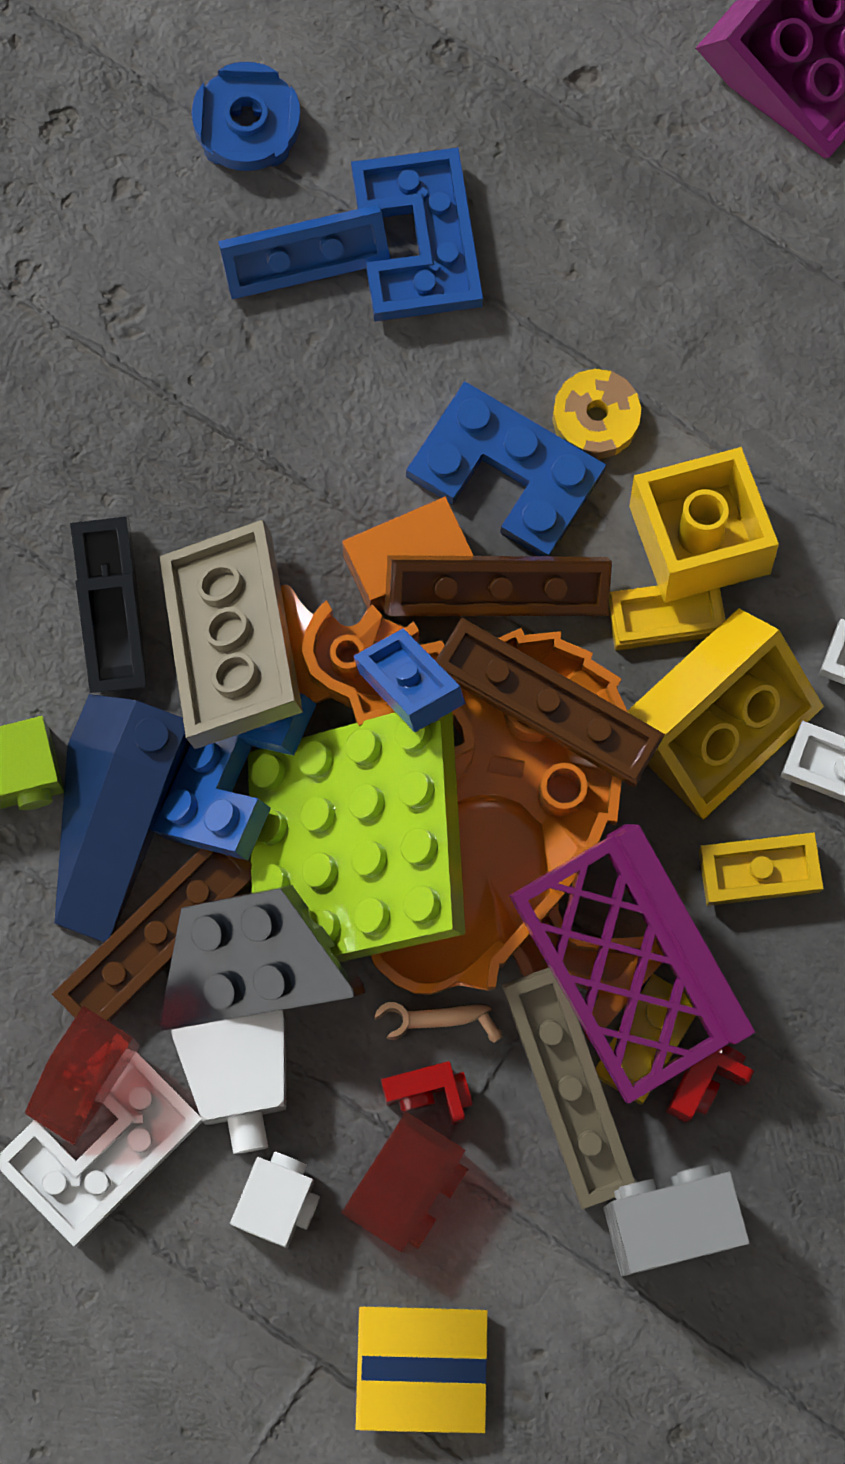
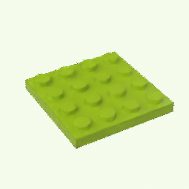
(365, 833)

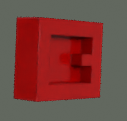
(416, 1089)
(698, 1089)

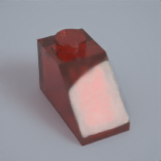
(80, 1075)

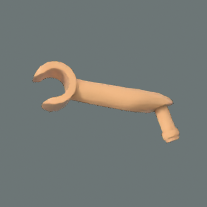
(440, 1018)

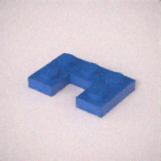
(446, 269)
(486, 430)
(201, 799)

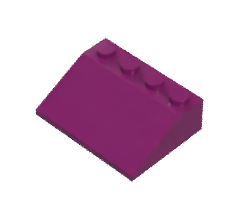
(786, 64)

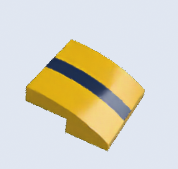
(421, 1370)

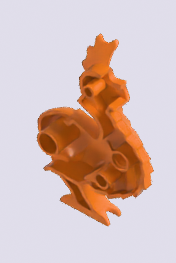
(519, 809)

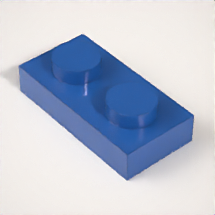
(409, 680)

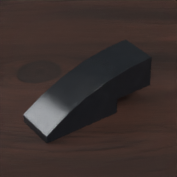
(108, 604)

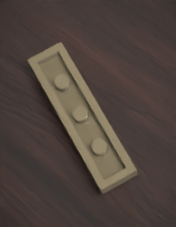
(569, 1087)

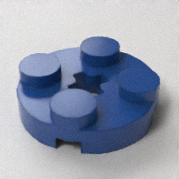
(251, 146)

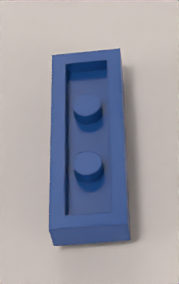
(304, 251)

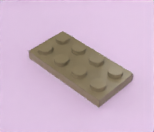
(229, 635)

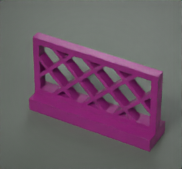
(676, 937)

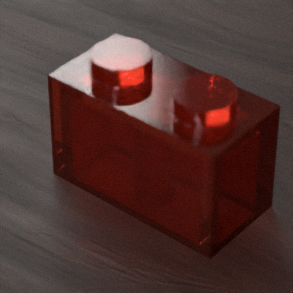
(405, 1183)

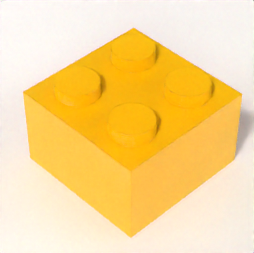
(703, 524)

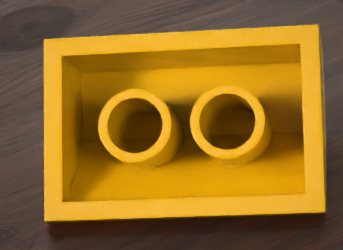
(726, 710)

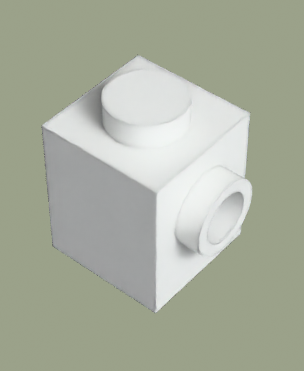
(276, 1200)

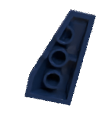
(113, 791)

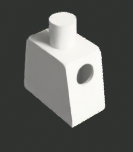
(237, 1073)

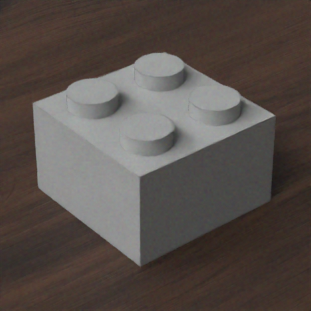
(674, 1222)

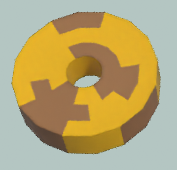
(600, 390)

